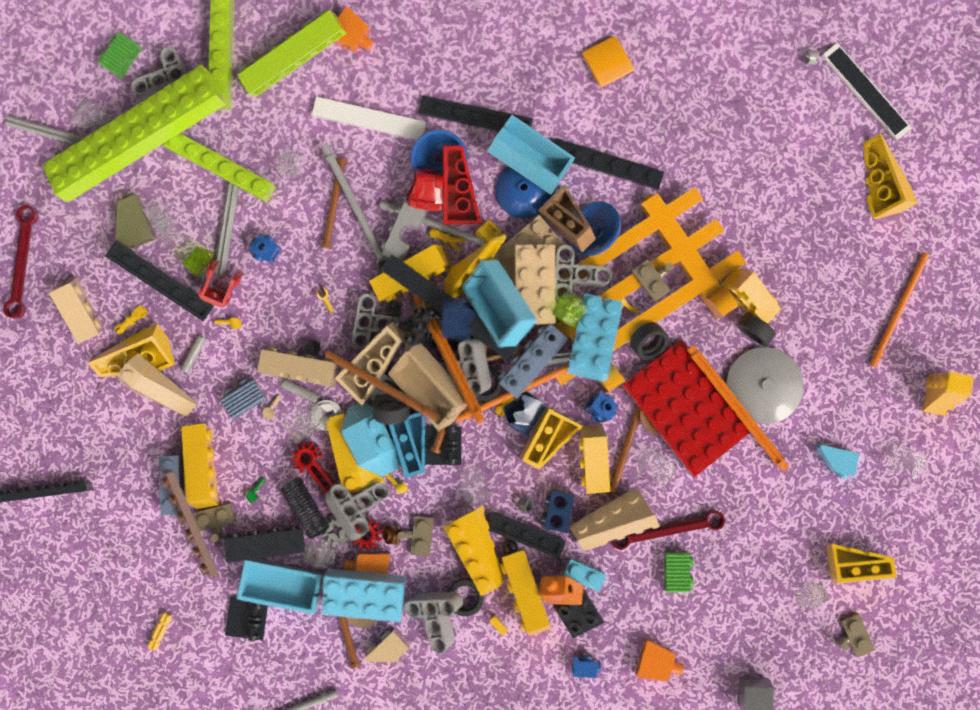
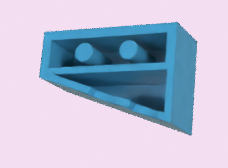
(410, 444)

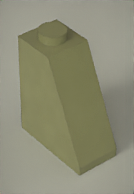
(132, 223)

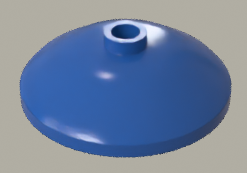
(429, 145)
(516, 201)
(602, 219)

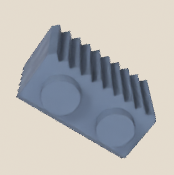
(243, 398)

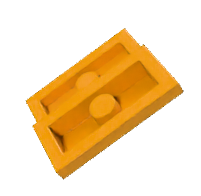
(608, 61)

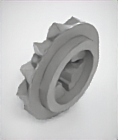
(333, 537)

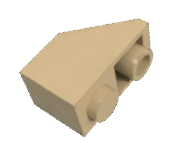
(389, 649)

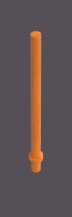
(878, 353)
(506, 396)

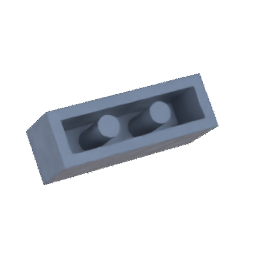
(176, 464)

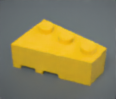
(751, 294)
(945, 391)
(547, 438)
(594, 459)
(855, 565)

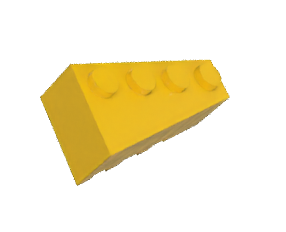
(199, 466)

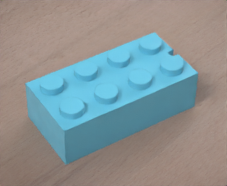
(531, 154)
(499, 303)
(595, 338)
(281, 586)
(363, 595)

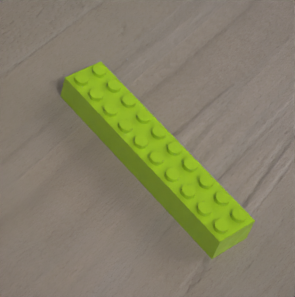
(134, 134)

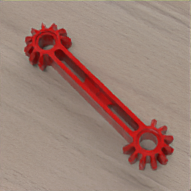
(309, 467)

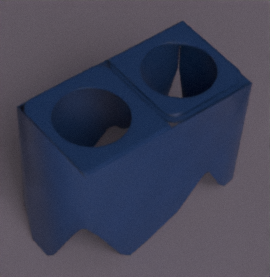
(456, 318)
(524, 413)

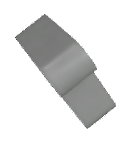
(167, 74)
(573, 270)
(373, 326)
(467, 360)
(354, 507)
(436, 610)

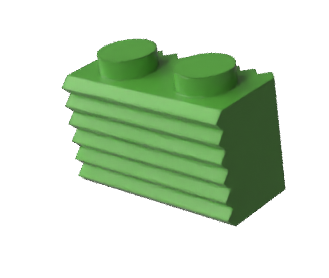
(119, 55)
(677, 571)

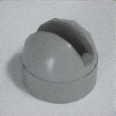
(810, 57)

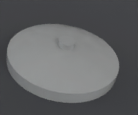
(766, 384)

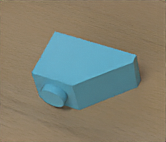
(839, 461)

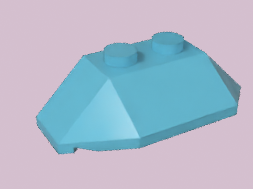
(369, 441)

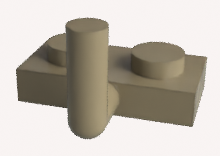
(652, 280)
(214, 519)
(420, 536)
(855, 635)

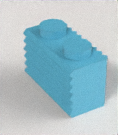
(584, 574)

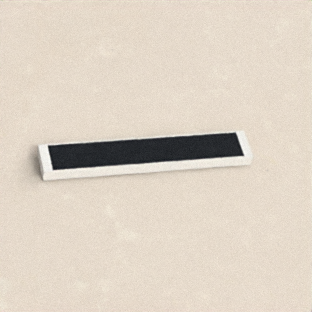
(866, 92)

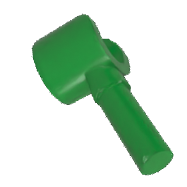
(251, 496)

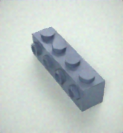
(532, 361)

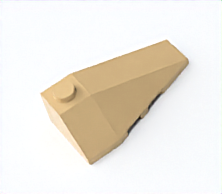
(150, 383)

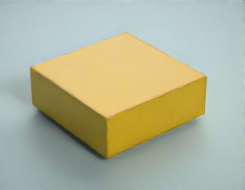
(488, 231)
(498, 624)

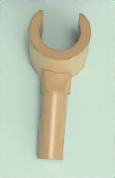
(268, 412)

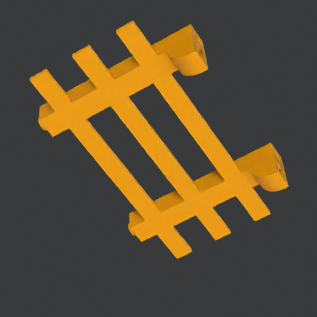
(681, 251)

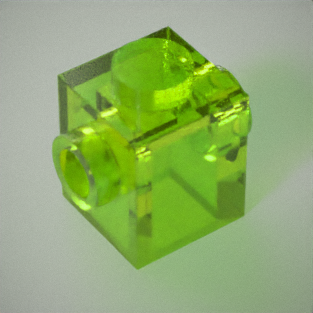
(194, 264)
(569, 309)

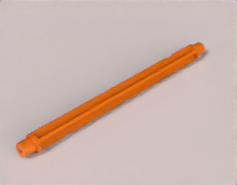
(454, 368)
(738, 408)

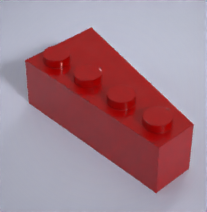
(458, 192)

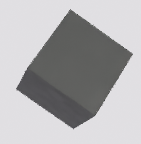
(755, 694)

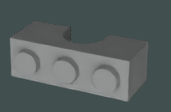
(395, 244)

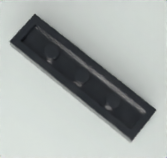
(526, 535)

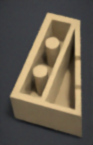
(76, 310)

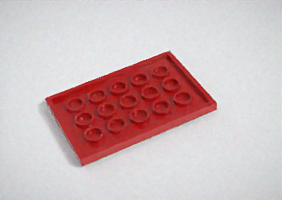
(686, 409)

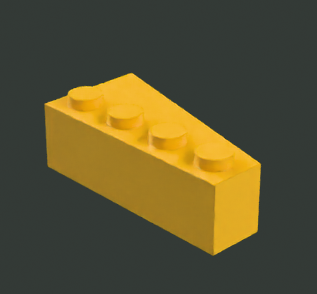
(428, 263)
(476, 549)
(526, 593)

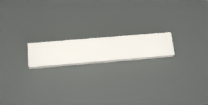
(368, 118)

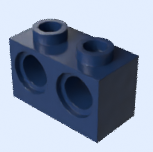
(563, 511)

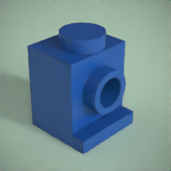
(585, 666)

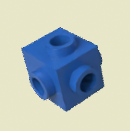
(269, 253)
(601, 407)

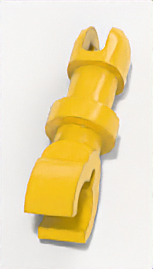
(447, 238)
(137, 314)

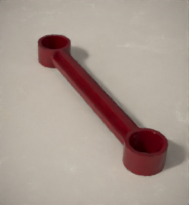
(21, 262)
(671, 529)

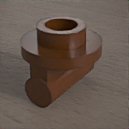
(390, 534)

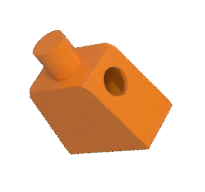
(356, 31)
(369, 562)
(555, 590)
(657, 662)

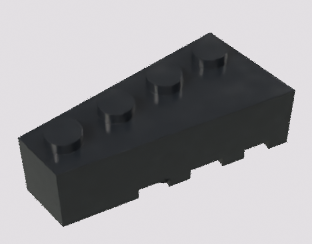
(263, 545)

